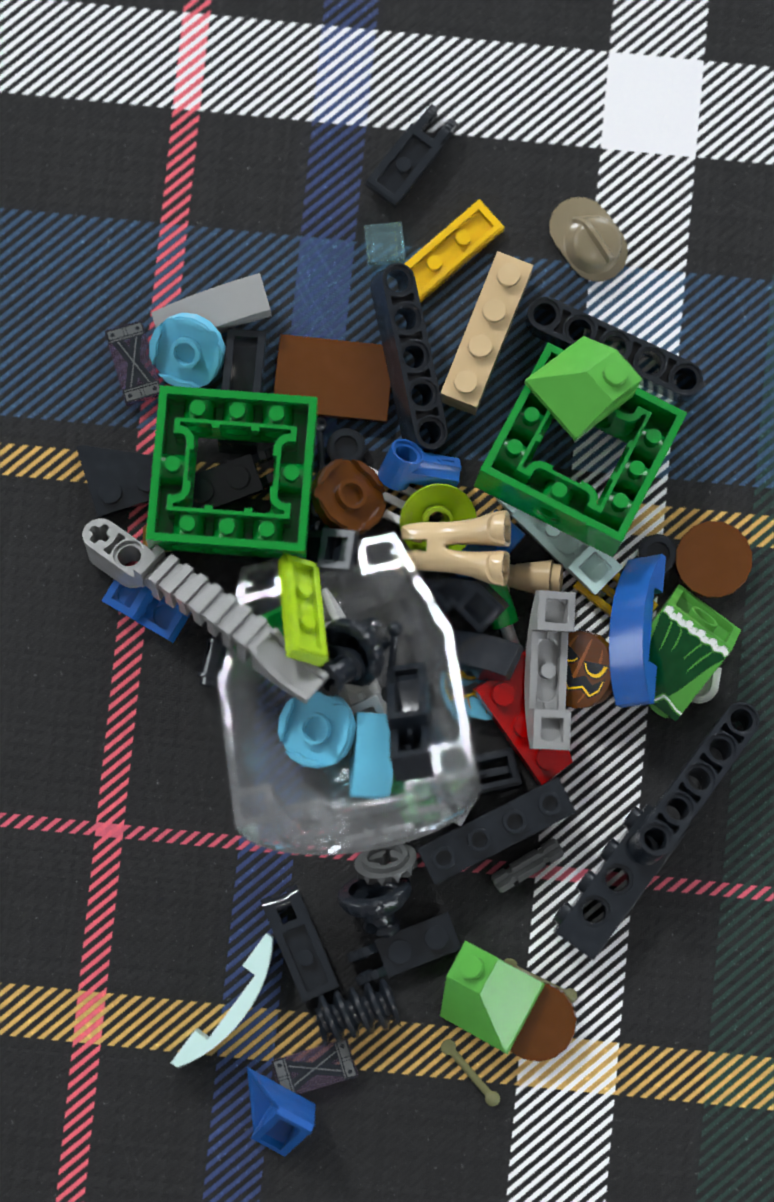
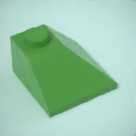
(584, 385)
(488, 997)

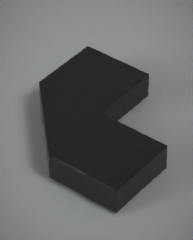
(469, 596)

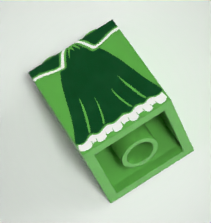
(687, 648)

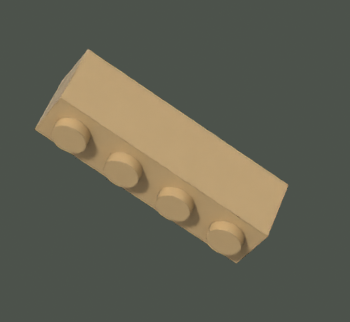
(486, 333)

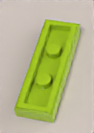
(302, 610)

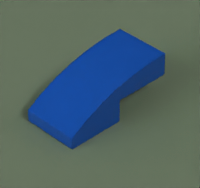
(146, 610)

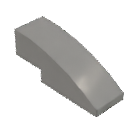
(223, 305)

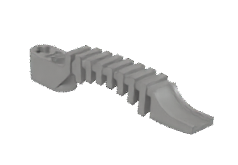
(113, 548)

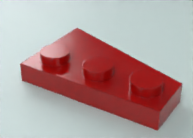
(507, 708)

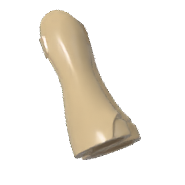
(488, 530)

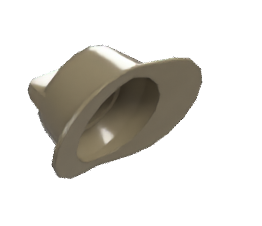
(588, 239)

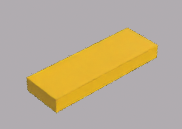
(453, 247)

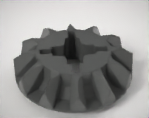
(374, 865)

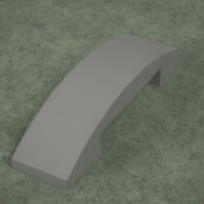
(546, 670)

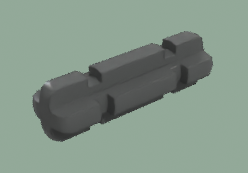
(527, 865)

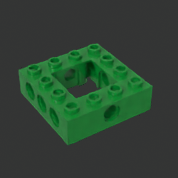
(198, 413)
(570, 506)

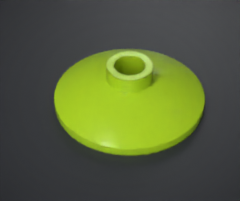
(436, 498)

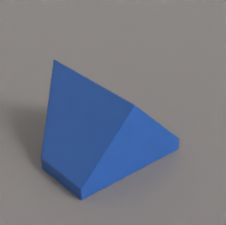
(278, 1114)

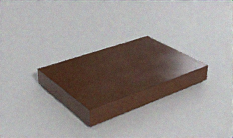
(342, 374)

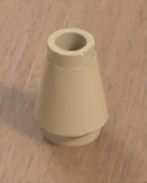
(536, 576)

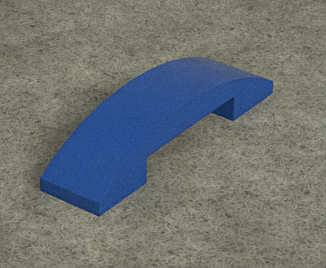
(630, 631)

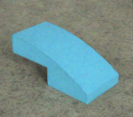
(370, 764)

